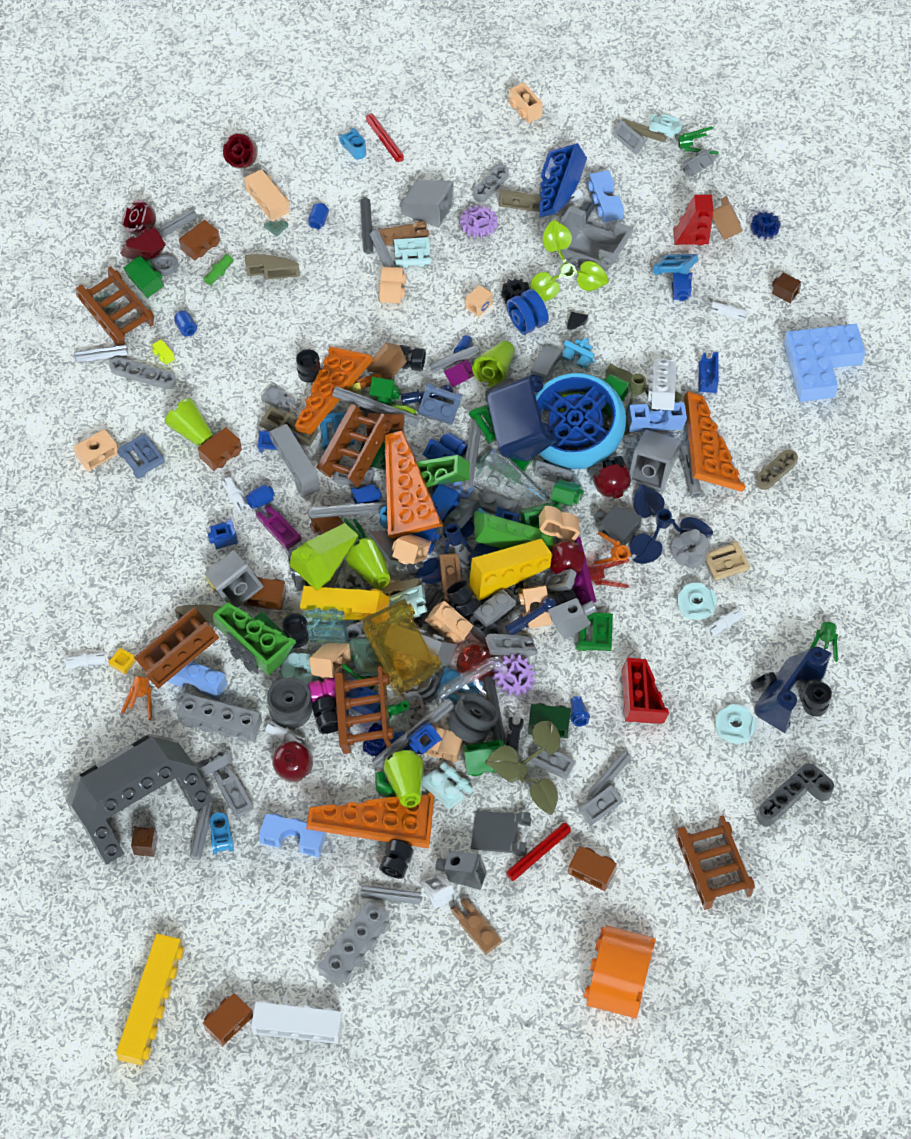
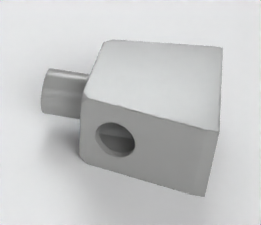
(571, 617)

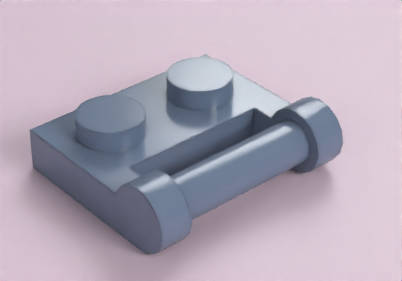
(437, 409)
(145, 451)

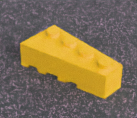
(507, 567)
(354, 602)

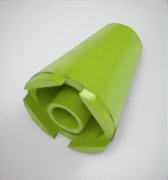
(494, 364)
(189, 422)
(369, 563)
(405, 776)

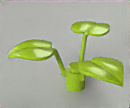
(590, 275)

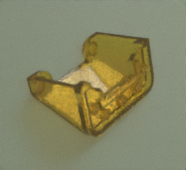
(400, 646)

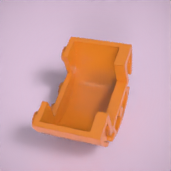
(619, 971)

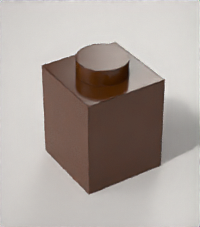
(786, 287)
(144, 841)

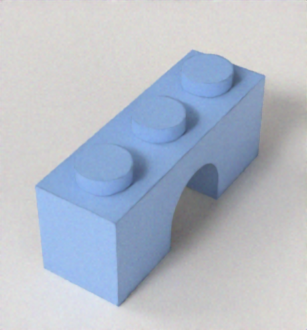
(607, 207)
(641, 419)
(207, 680)
(277, 828)

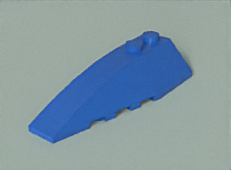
(560, 177)

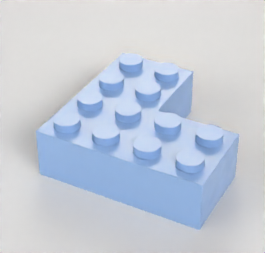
(815, 354)

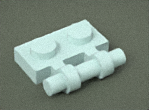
(412, 247)
(415, 596)
(443, 789)

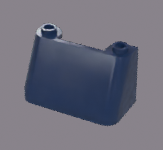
(518, 420)
(778, 700)

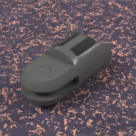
(429, 687)

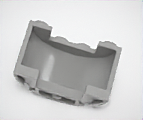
(591, 242)

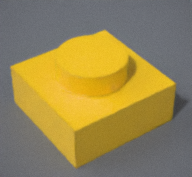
(122, 661)

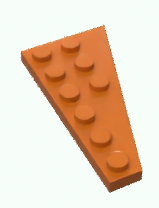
(340, 370)
(708, 450)
(408, 498)
(377, 820)

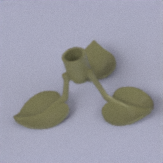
(637, 387)
(505, 764)

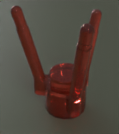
(597, 573)

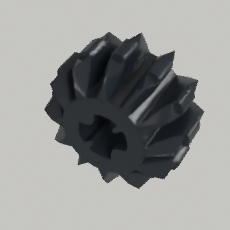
(513, 288)

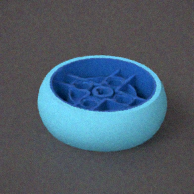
(597, 395)

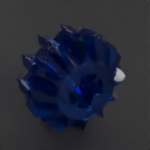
(765, 225)
(376, 746)

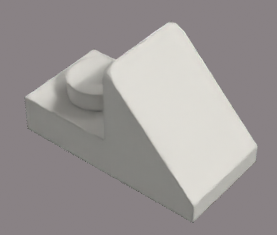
(438, 890)

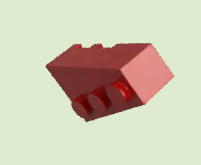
(696, 223)
(640, 695)

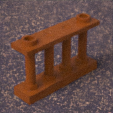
(106, 321)
(342, 438)
(176, 647)
(344, 703)
(699, 876)

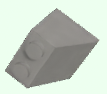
(429, 201)
(654, 460)
(233, 579)

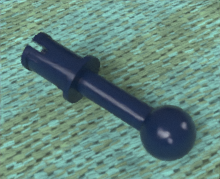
(413, 397)
(521, 622)

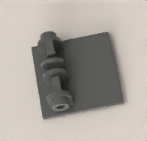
(239, 651)

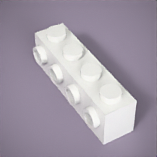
(662, 384)
(297, 1022)

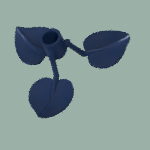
(648, 503)
(455, 536)

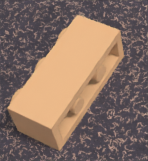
(267, 195)

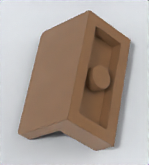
(726, 219)
(387, 361)

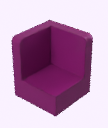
(459, 372)

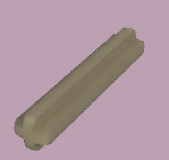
(644, 131)

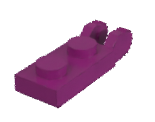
(279, 528)

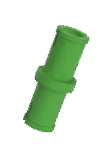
(218, 269)

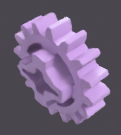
(478, 221)
(510, 682)

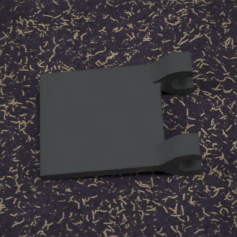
(385, 546)
(499, 831)

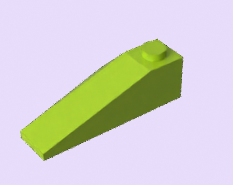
(322, 555)

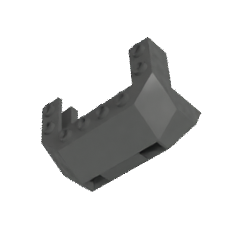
(128, 778)

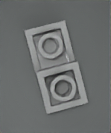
(546, 361)

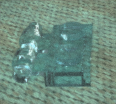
(326, 631)

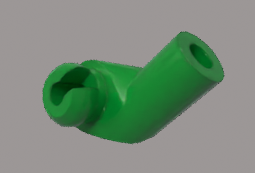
(396, 709)
(382, 787)

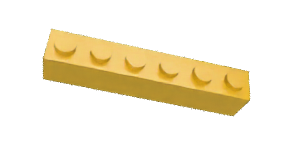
(149, 1000)

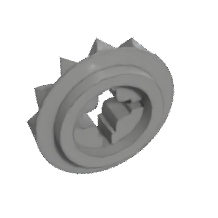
(163, 260)

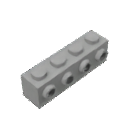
(219, 717)
(353, 944)

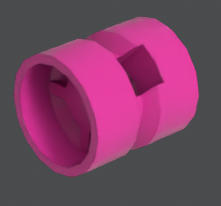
(321, 690)

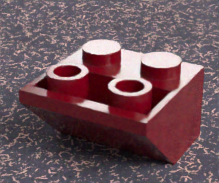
(146, 245)

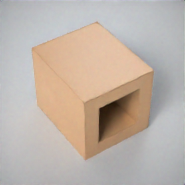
(479, 300)

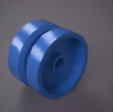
(527, 311)

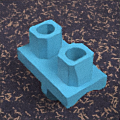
(572, 349)

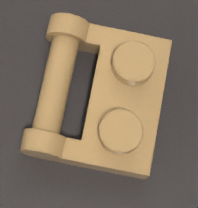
(729, 564)

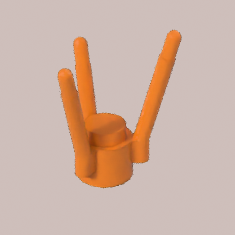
(618, 551)
(139, 689)

